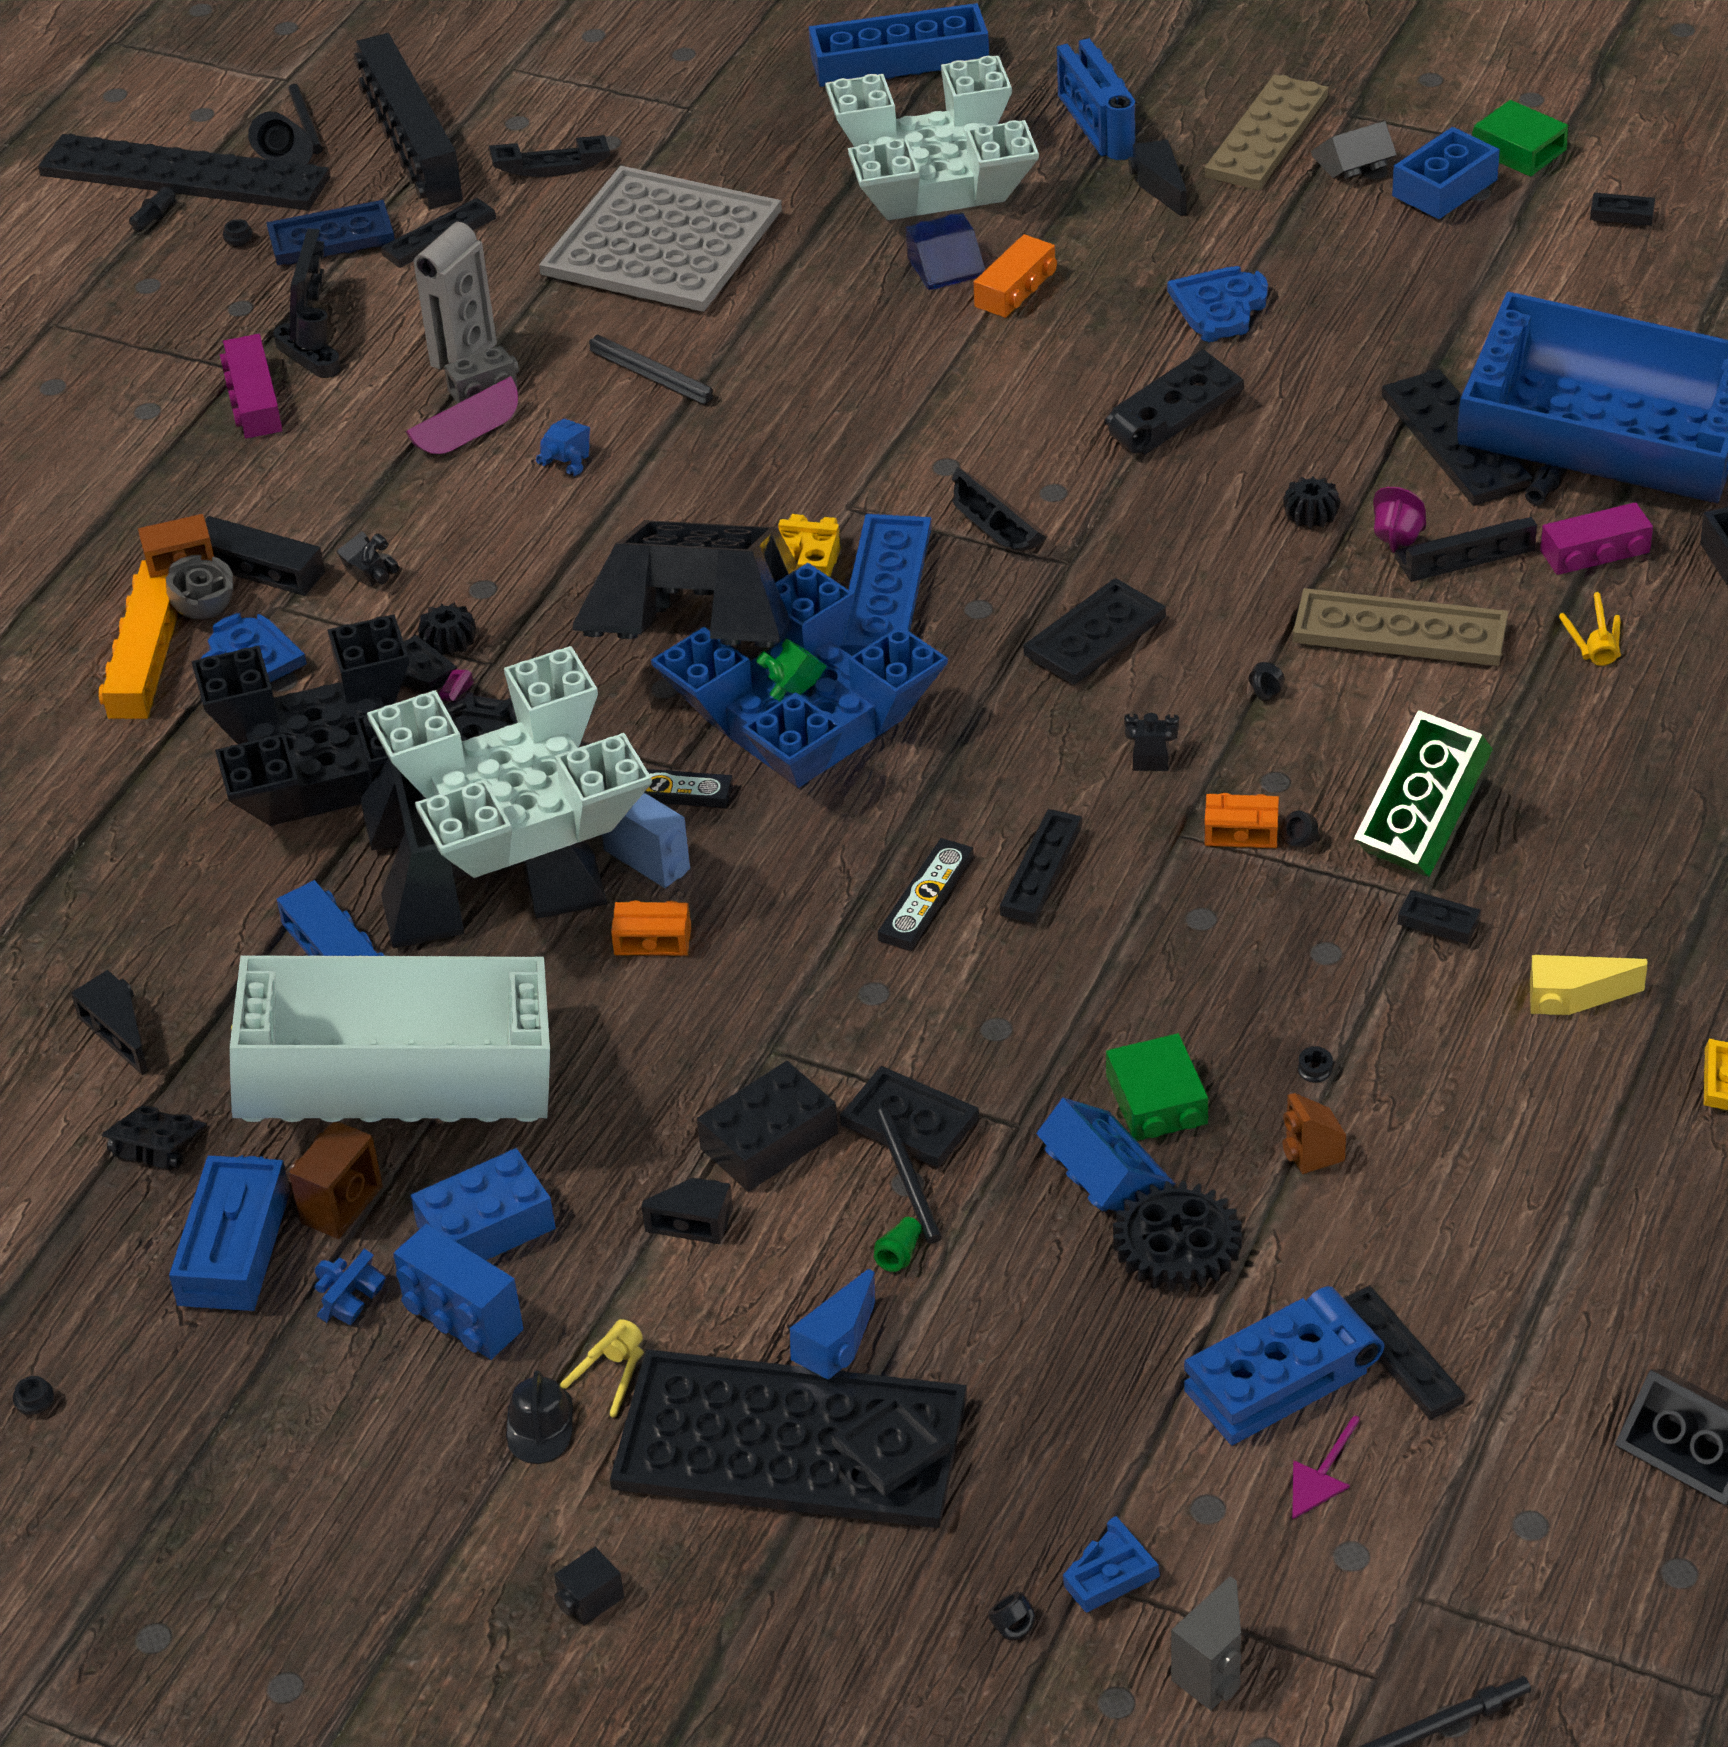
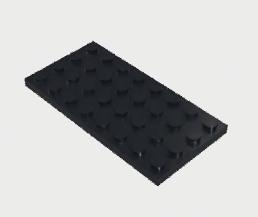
(766, 1437)

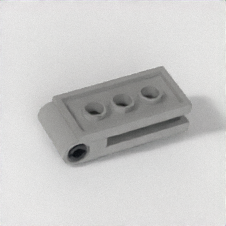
(455, 296)

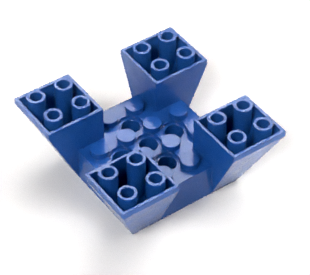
(831, 719)

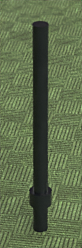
(1485, 1702)

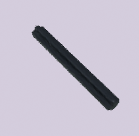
(651, 369)

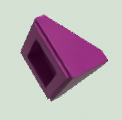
(456, 685)

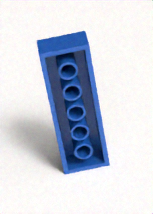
(898, 43)

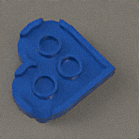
(1219, 300)
(278, 651)

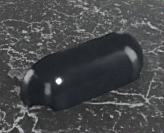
(994, 513)

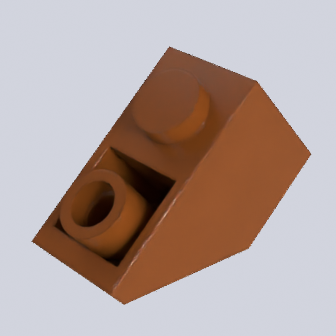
(1312, 1134)

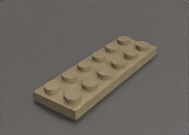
(1266, 132)
(1400, 627)

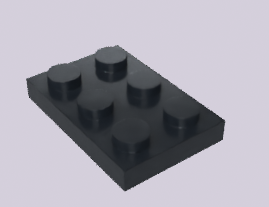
(925, 1117)

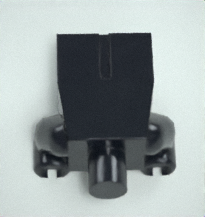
(364, 562)
(1151, 740)

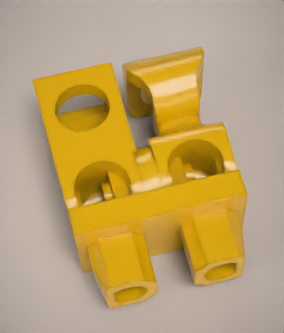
(812, 541)

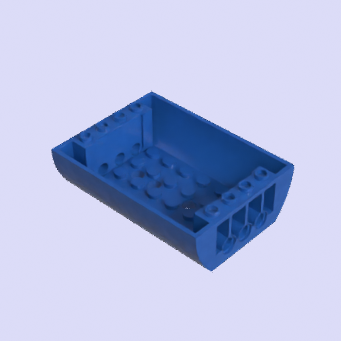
(1601, 397)

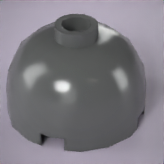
(199, 586)

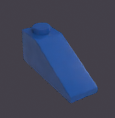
(833, 1331)

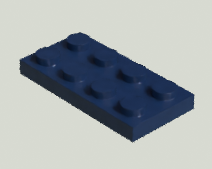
(340, 228)

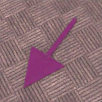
(1314, 1486)

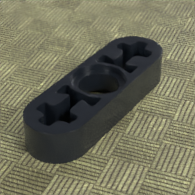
(310, 360)

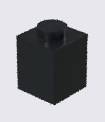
(588, 1586)

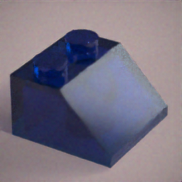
(944, 251)

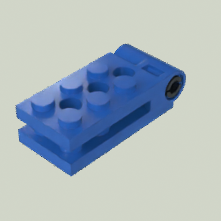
(1097, 99)
(1281, 1364)

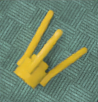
(1601, 645)

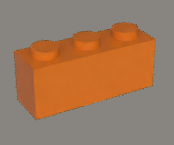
(1014, 275)

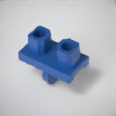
(339, 1298)

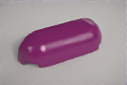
(466, 419)

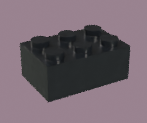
(767, 1125)

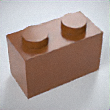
(173, 540)

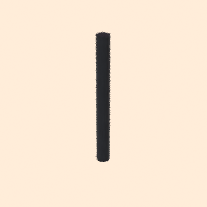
(305, 117)
(908, 1175)

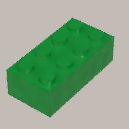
(1423, 793)

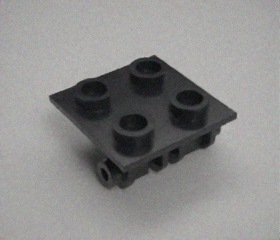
(152, 1136)

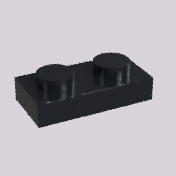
(1622, 209)
(1439, 916)

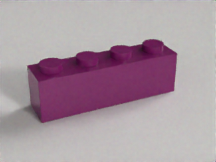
(250, 386)

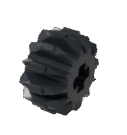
(1311, 502)
(447, 628)

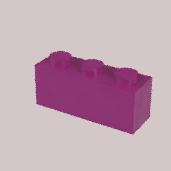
(1596, 538)

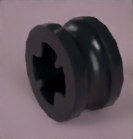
(1315, 1054)

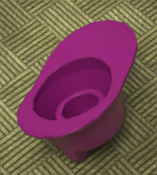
(1398, 516)

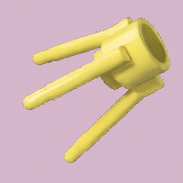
(617, 1345)

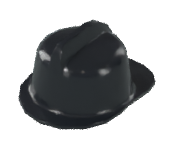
(279, 139)
(539, 1420)

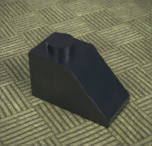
(690, 1210)

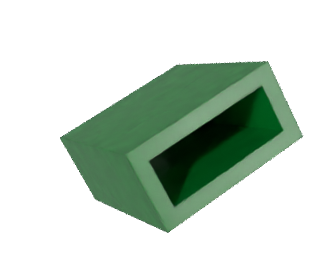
(1523, 136)
(1156, 1087)

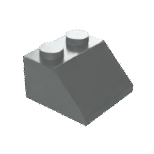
(1356, 150)
(1209, 1647)

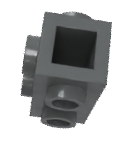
(478, 372)

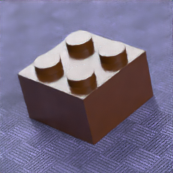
(335, 1179)

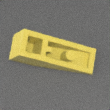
(1578, 983)

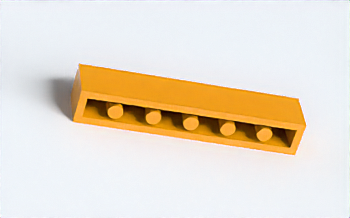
(139, 649)

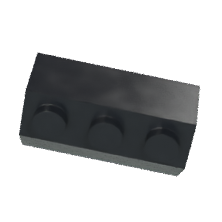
(1680, 1432)

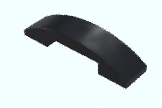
(550, 163)

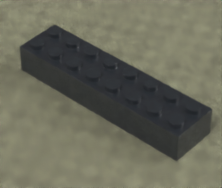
(408, 121)

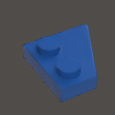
(1109, 1568)

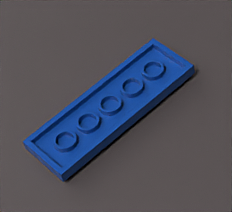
(885, 577)

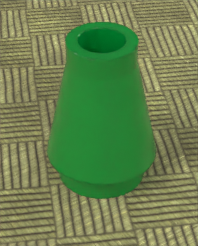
(896, 1247)

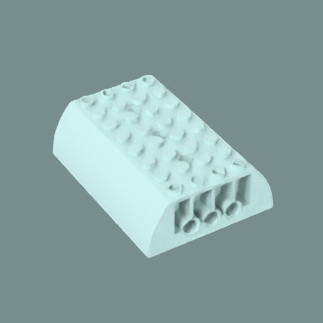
(390, 1038)

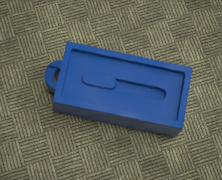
(230, 1233)

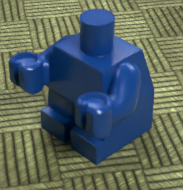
(565, 443)

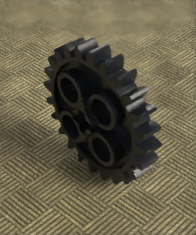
(1177, 1235)

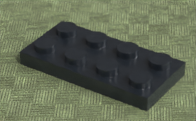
(1094, 631)

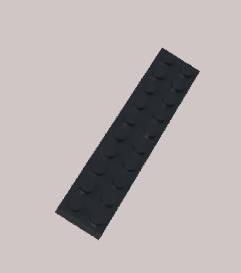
(185, 171)

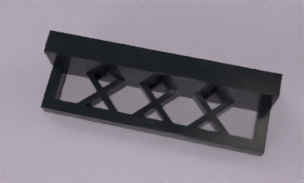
(1468, 549)

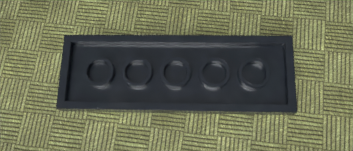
(1431, 411)

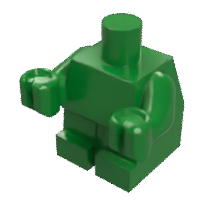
(793, 669)

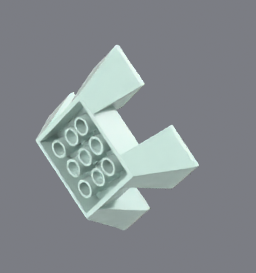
(936, 157)
(519, 785)

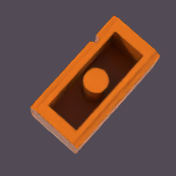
(1241, 820)
(651, 928)

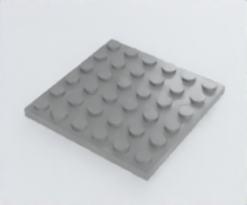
(661, 238)

